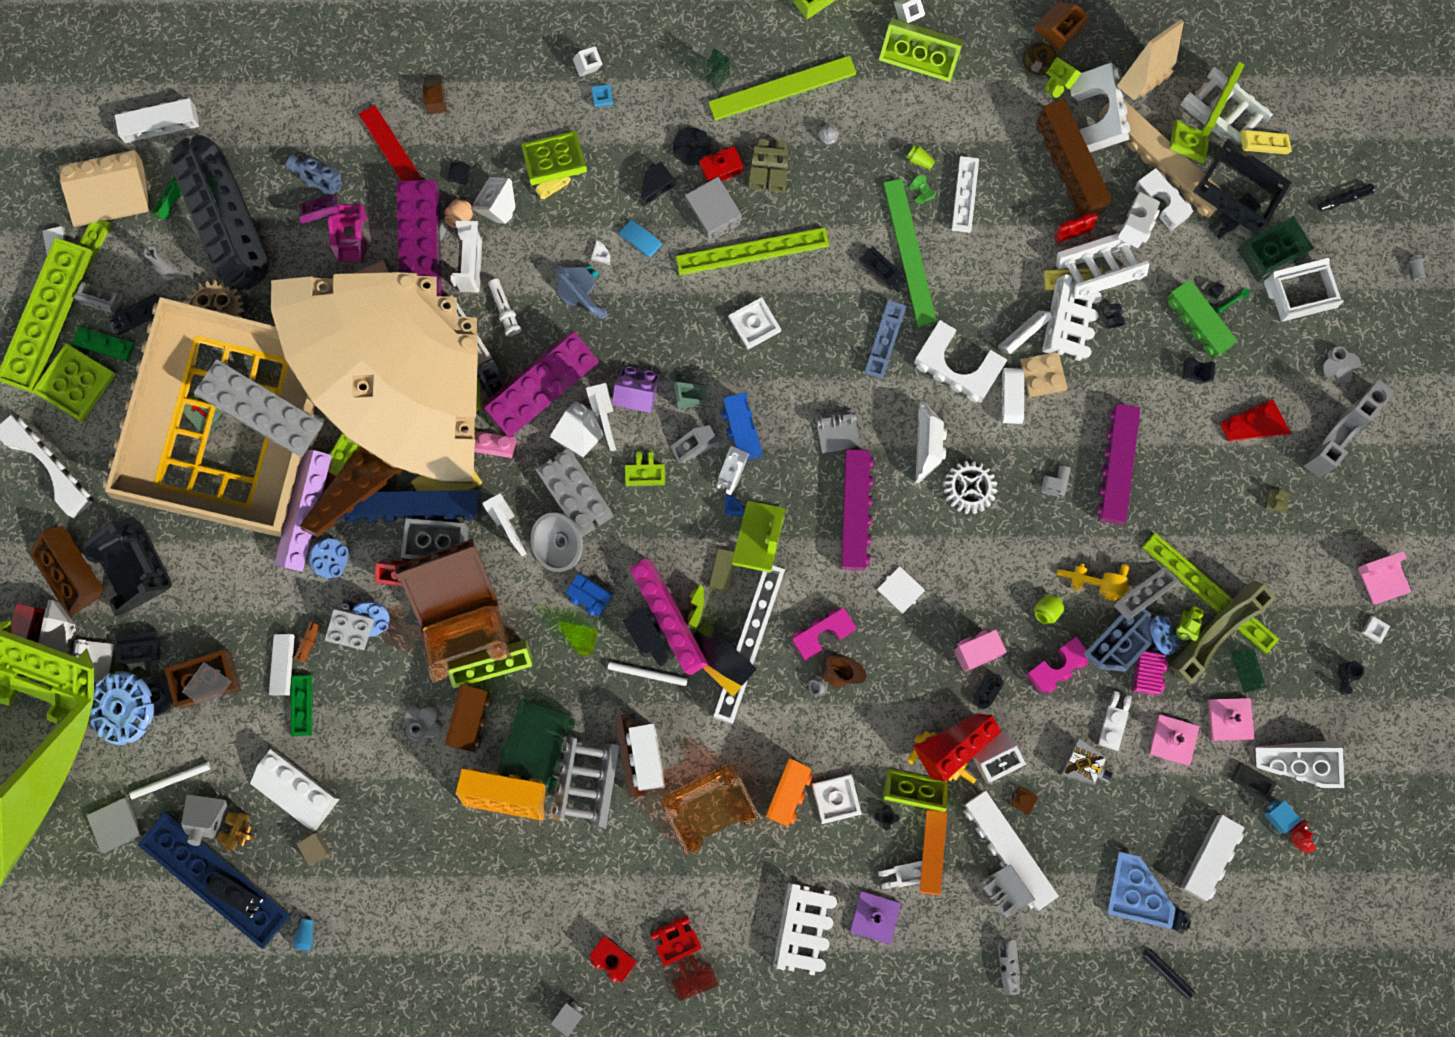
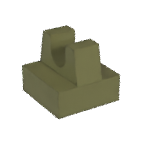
(1277, 500)

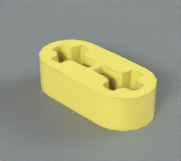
(548, 188)

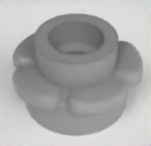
(818, 687)

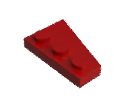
(1256, 423)

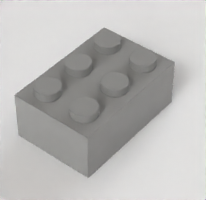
(428, 536)

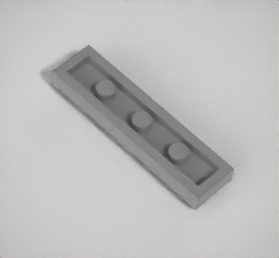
(1146, 593)

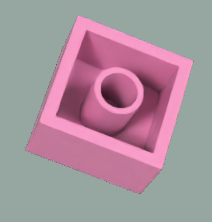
(980, 650)

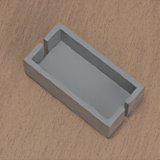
(574, 491)

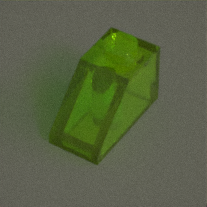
(580, 638)

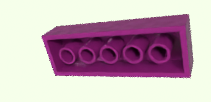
(419, 229)
(539, 383)

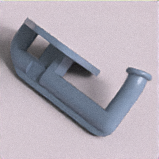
(575, 285)

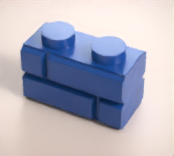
(589, 595)

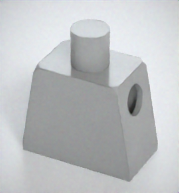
(203, 817)

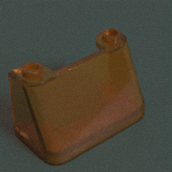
(462, 637)
(708, 807)

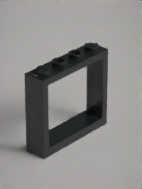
(1254, 170)

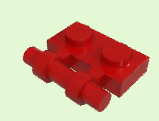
(1076, 227)
(679, 946)

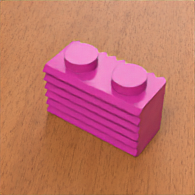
(1149, 673)

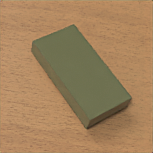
(722, 570)

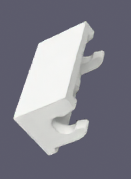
(732, 469)

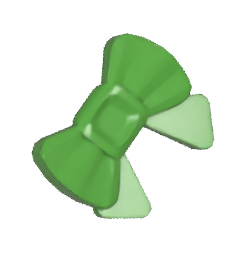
(926, 193)

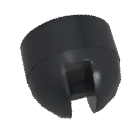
(1216, 289)

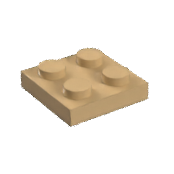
(1043, 374)

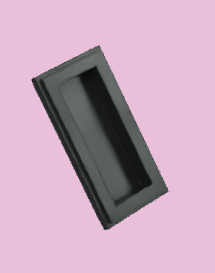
(1253, 781)

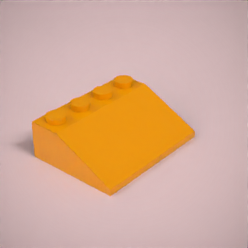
(501, 793)

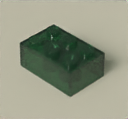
(1275, 248)

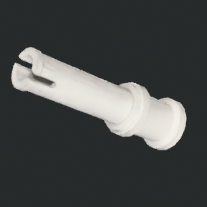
(506, 315)

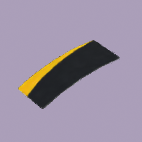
(723, 660)

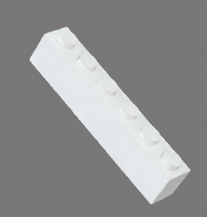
(1009, 848)

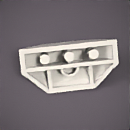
(929, 442)
(57, 629)

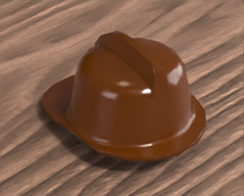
(843, 671)

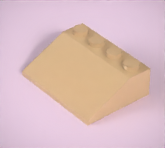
(1153, 63)
(104, 188)

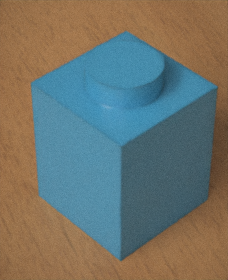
(1281, 816)

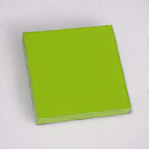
(1189, 141)

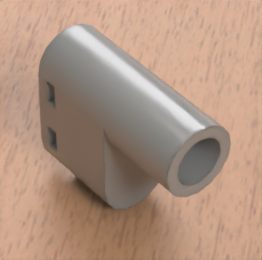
(1058, 485)

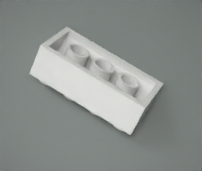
(293, 790)

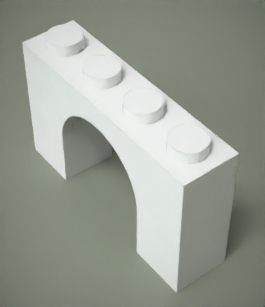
(1113, 126)
(973, 385)

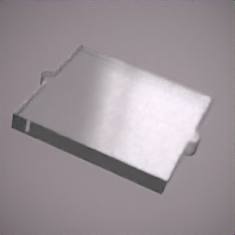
(206, 686)

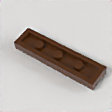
(623, 723)

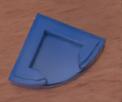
(733, 506)

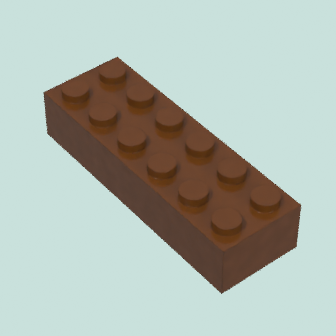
(1073, 159)

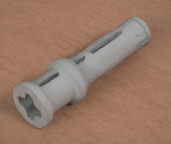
(162, 265)

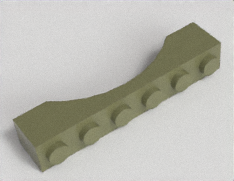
(1243, 607)

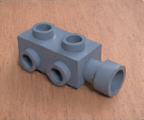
(316, 174)

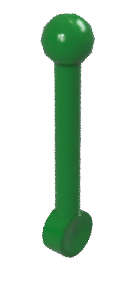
(1244, 293)

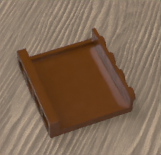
(446, 583)

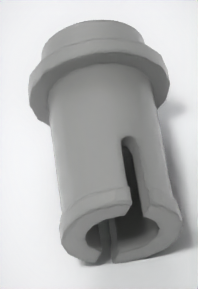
(1417, 267)

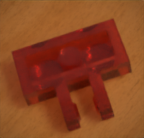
(695, 982)

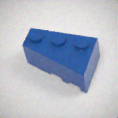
(741, 425)

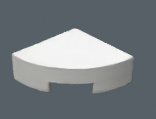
(600, 253)

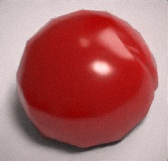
(1302, 837)

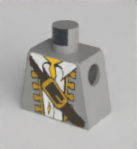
(1085, 764)

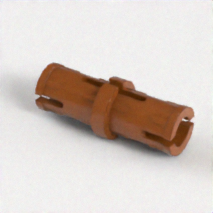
(307, 642)

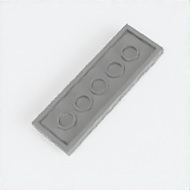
(258, 408)

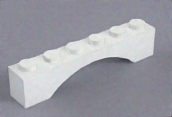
(67, 493)

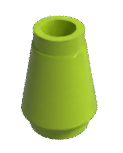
(920, 157)

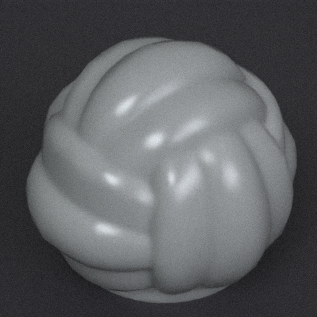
(828, 134)

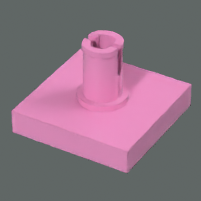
(1231, 719)
(1174, 740)

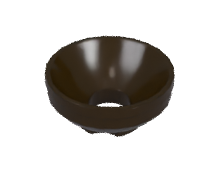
(1035, 64)

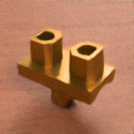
(239, 823)

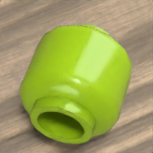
(1049, 609)

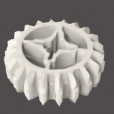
(963, 480)

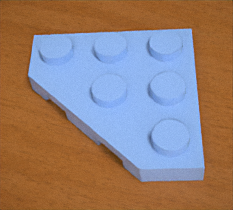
(1138, 894)

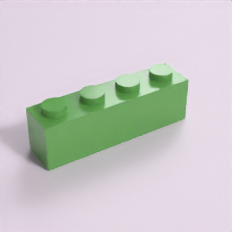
(1201, 319)

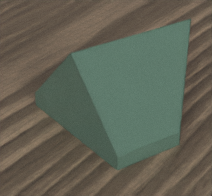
(688, 393)

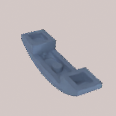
(885, 339)

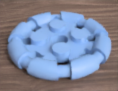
(131, 708)

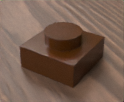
(1024, 801)

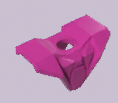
(343, 247)

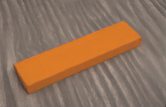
(933, 853)

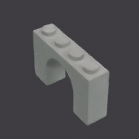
(1331, 451)

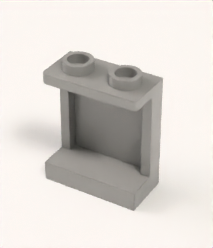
(714, 208)

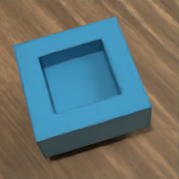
(602, 95)

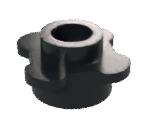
(887, 810)

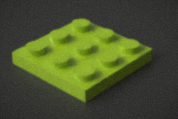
(553, 158)
(74, 382)

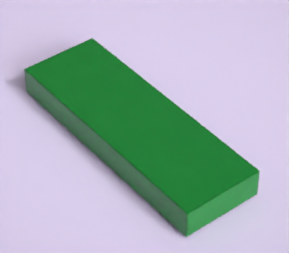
(301, 705)

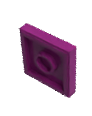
(319, 208)

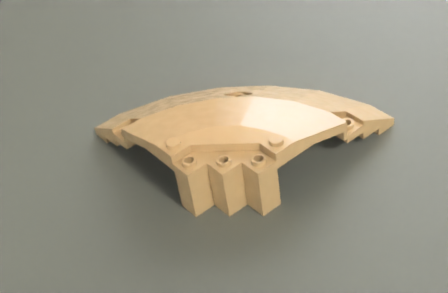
(404, 349)

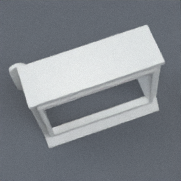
(469, 277)
(1276, 291)

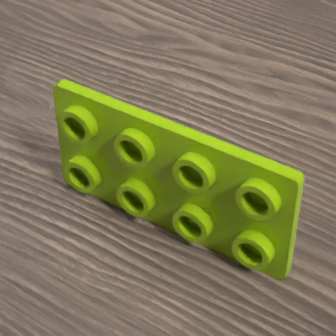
(758, 536)

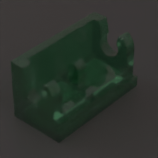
(720, 68)
(1248, 670)

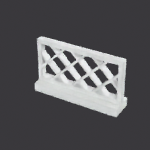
(601, 405)
(501, 513)

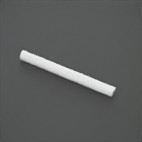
(647, 673)
(169, 780)

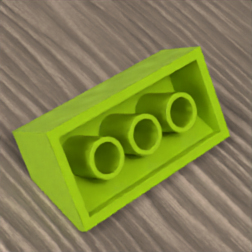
(921, 49)

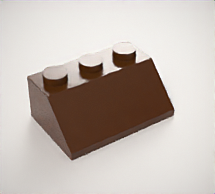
(468, 718)

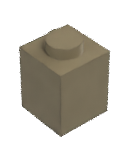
(313, 848)

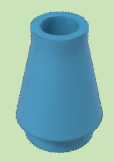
(304, 936)

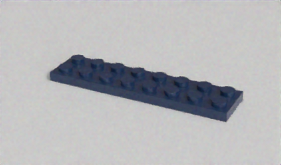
(196, 867)

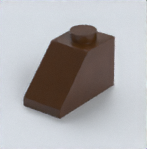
(434, 95)

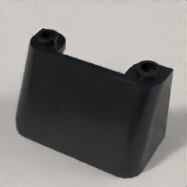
(129, 564)

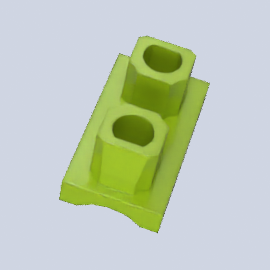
(1190, 624)

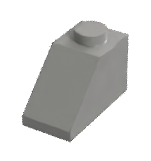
(694, 443)

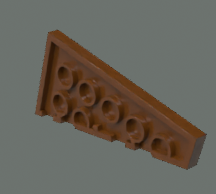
(354, 483)

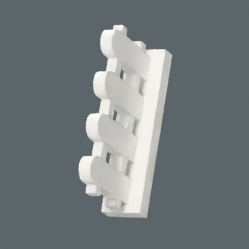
(1060, 325)
(787, 936)

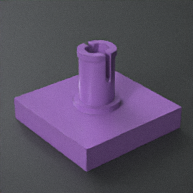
(875, 917)

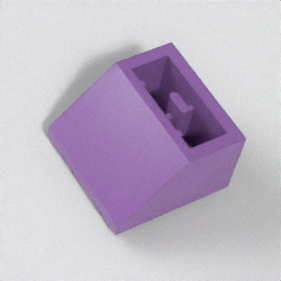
(636, 389)

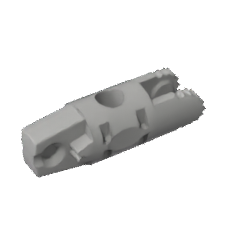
(1009, 966)

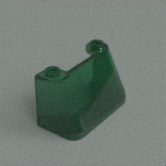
(536, 742)

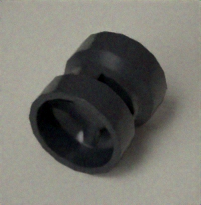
(1113, 316)

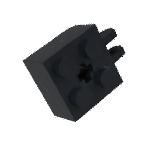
(646, 637)

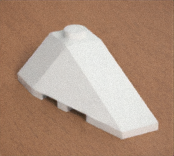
(1306, 761)

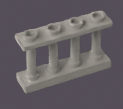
(601, 795)

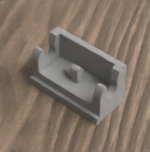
(99, 298)

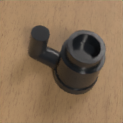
(1348, 673)

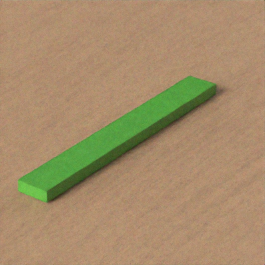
(909, 253)

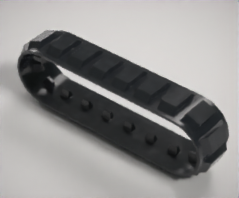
(188, 162)

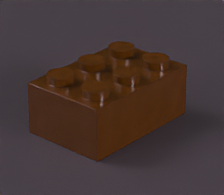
(181, 674)

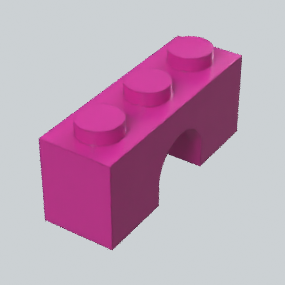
(807, 641)
(1045, 678)

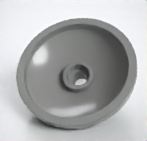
(549, 545)

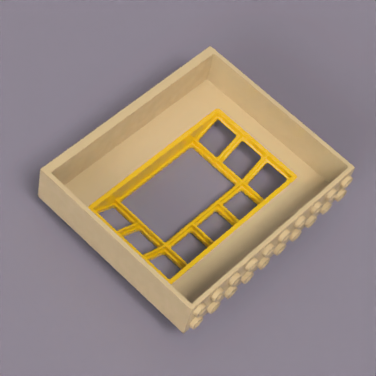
(158, 407)

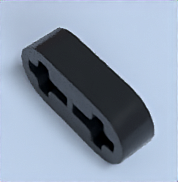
(991, 694)

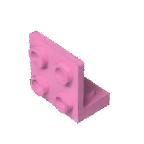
(1385, 578)

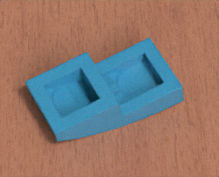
(640, 238)

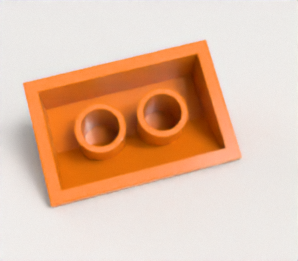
(789, 793)

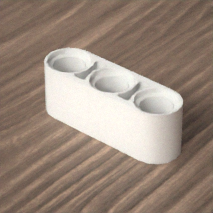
(1013, 395)

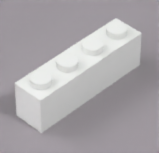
(156, 120)
(1212, 858)

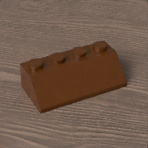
(65, 570)

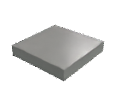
(114, 825)

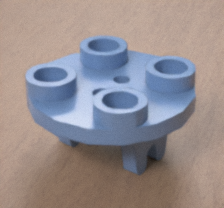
(331, 549)
(376, 611)
(1163, 635)

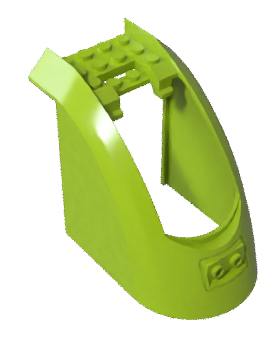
(35, 784)

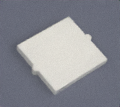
(901, 590)

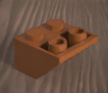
(1062, 24)

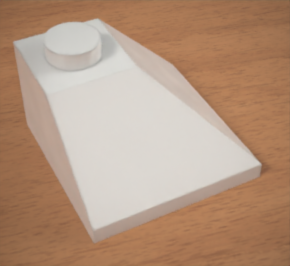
(496, 200)
(578, 429)

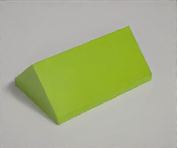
(915, 790)

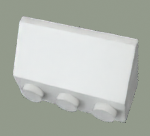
(645, 757)

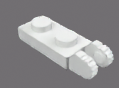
(1114, 723)
(905, 875)

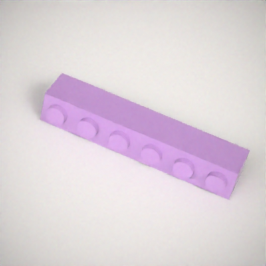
(305, 494)

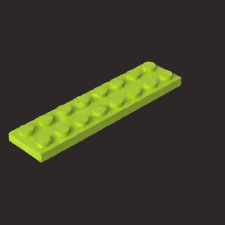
(44, 314)

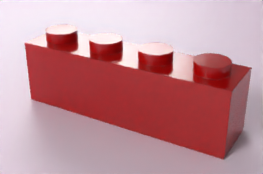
(955, 746)

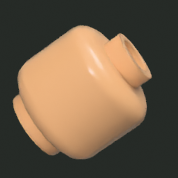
(458, 211)

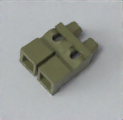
(769, 167)

